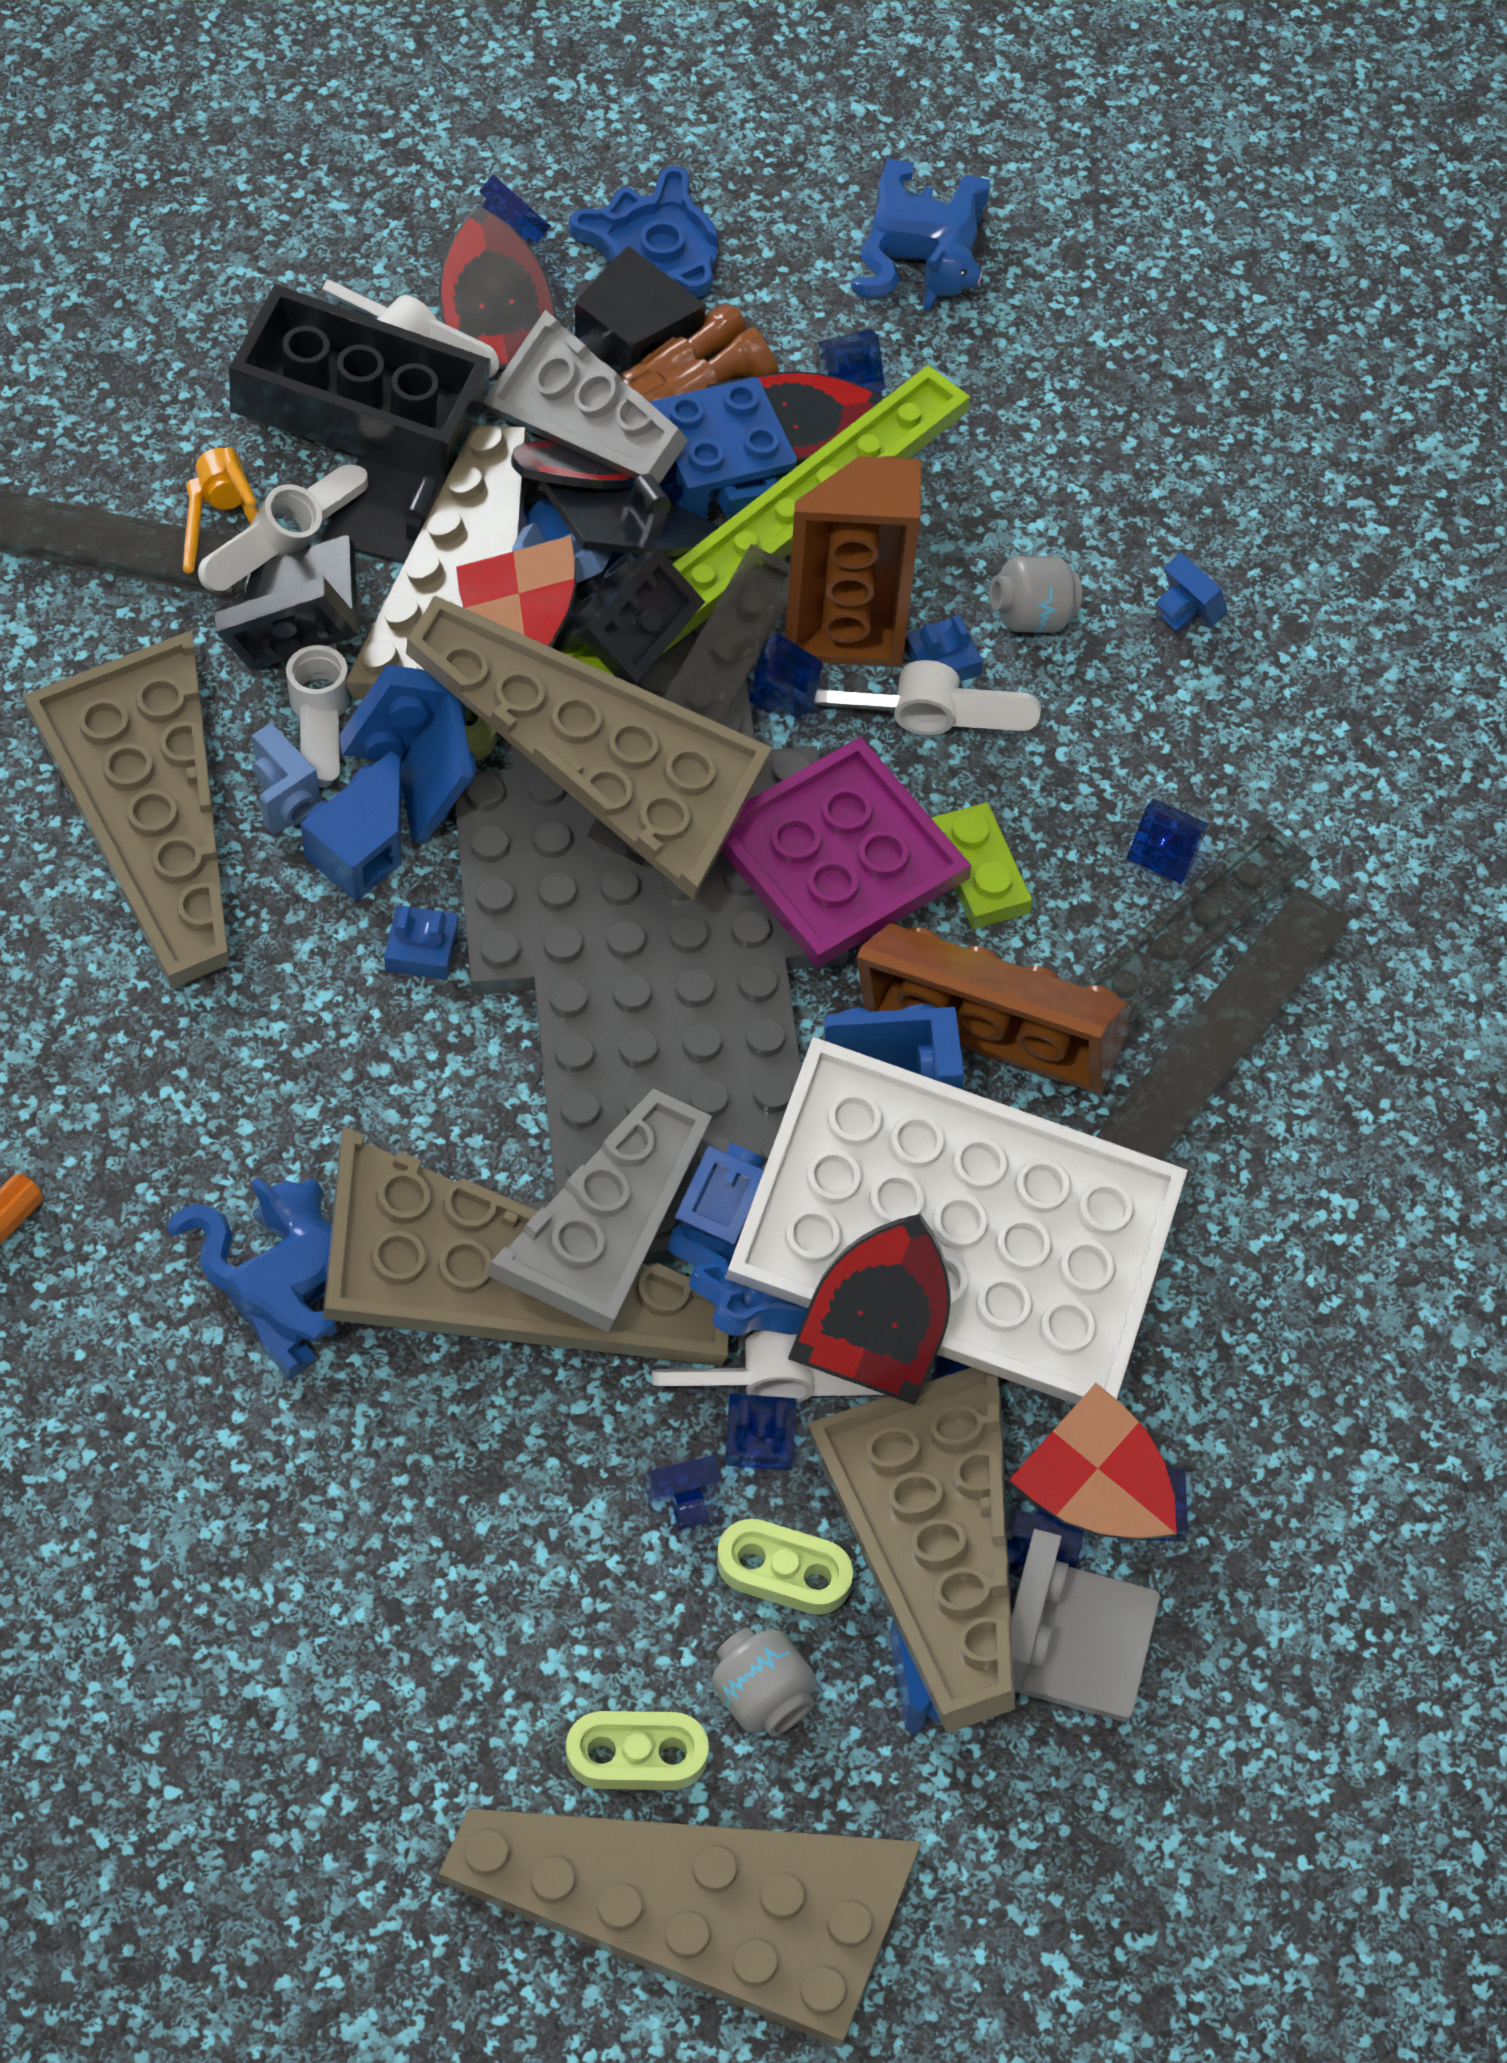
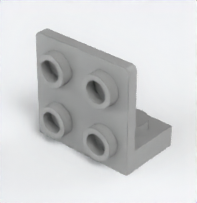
(1079, 1634)

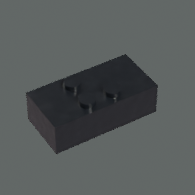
(358, 384)

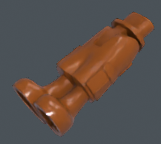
(681, 366)

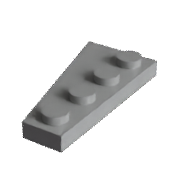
(583, 404)
(601, 1224)

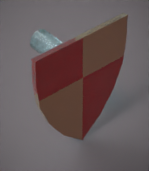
(523, 588)
(1101, 1473)

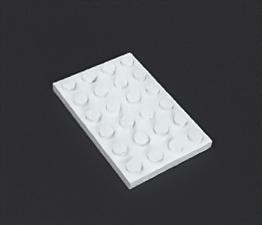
(1037, 1222)

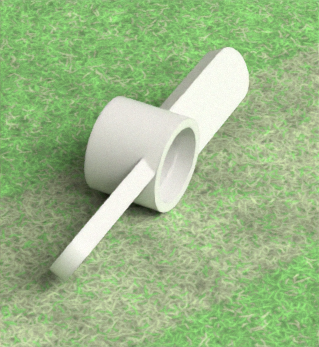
(413, 316)
(268, 539)
(933, 702)
(319, 707)
(766, 1373)

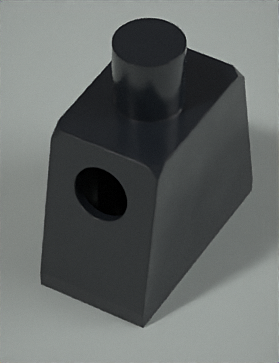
(634, 311)

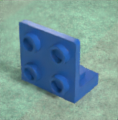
(729, 442)
(426, 729)
(913, 1038)

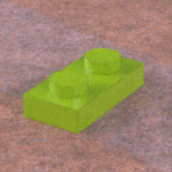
(995, 884)

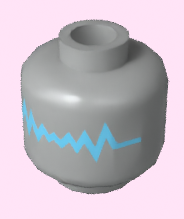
(1036, 594)
(763, 1681)

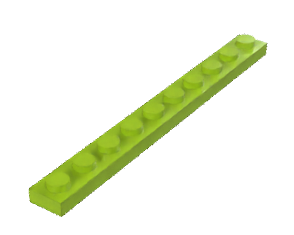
(893, 427)

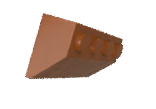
(855, 562)
(1000, 1007)

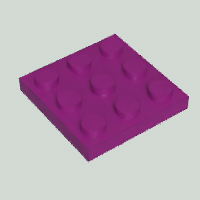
(841, 852)

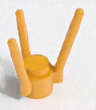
(223, 485)

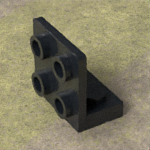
(294, 604)
(630, 613)

